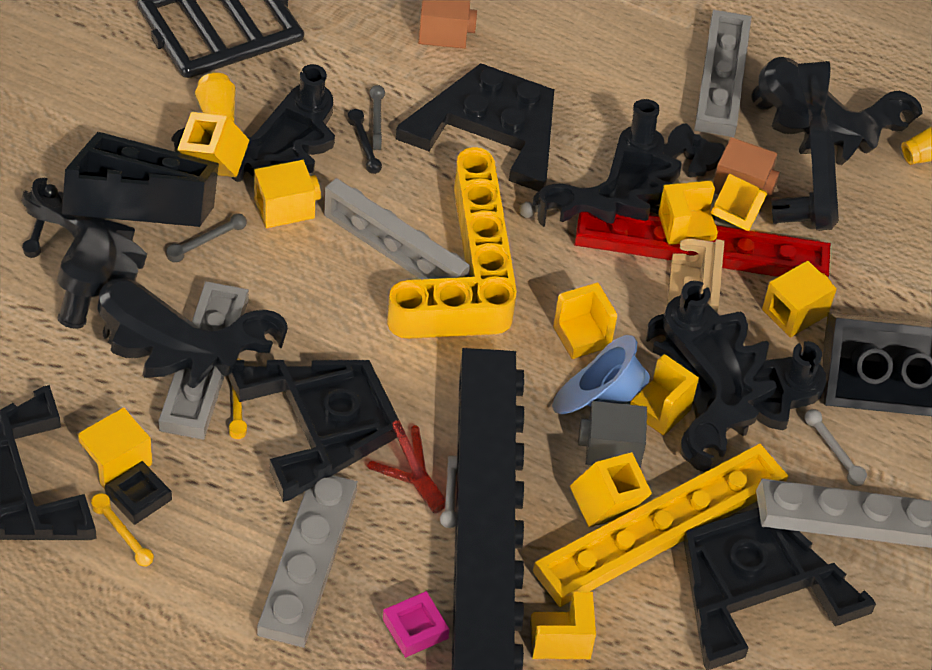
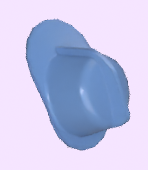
(609, 378)

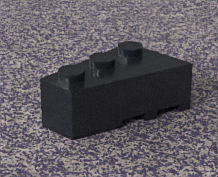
(138, 183)

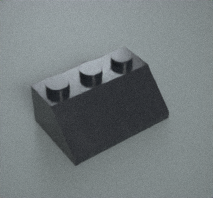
(878, 364)

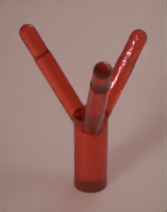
(418, 476)

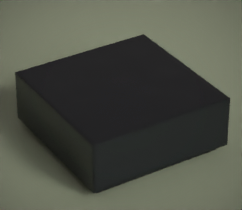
(138, 493)

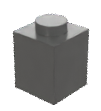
(613, 431)

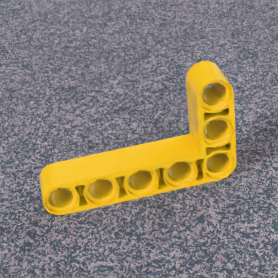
(473, 303)

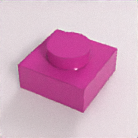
(415, 624)

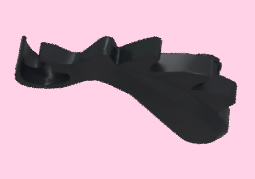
(781, 88)
(293, 129)
(633, 181)
(822, 204)
(96, 256)
(149, 327)
(729, 368)
(798, 379)

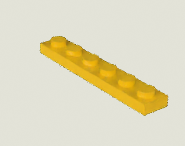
(655, 525)

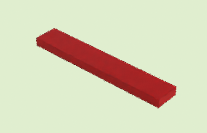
(742, 249)

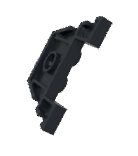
(495, 108)
(337, 407)
(18, 515)
(745, 564)

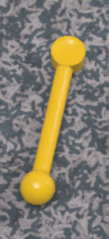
(237, 427)
(102, 505)

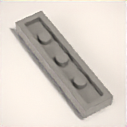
(723, 73)
(390, 235)
(189, 409)
(845, 513)
(307, 561)

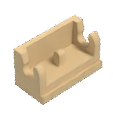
(702, 267)

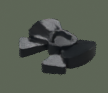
(703, 154)

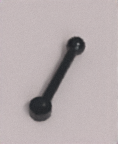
(356, 119)
(32, 247)

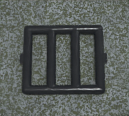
(221, 55)

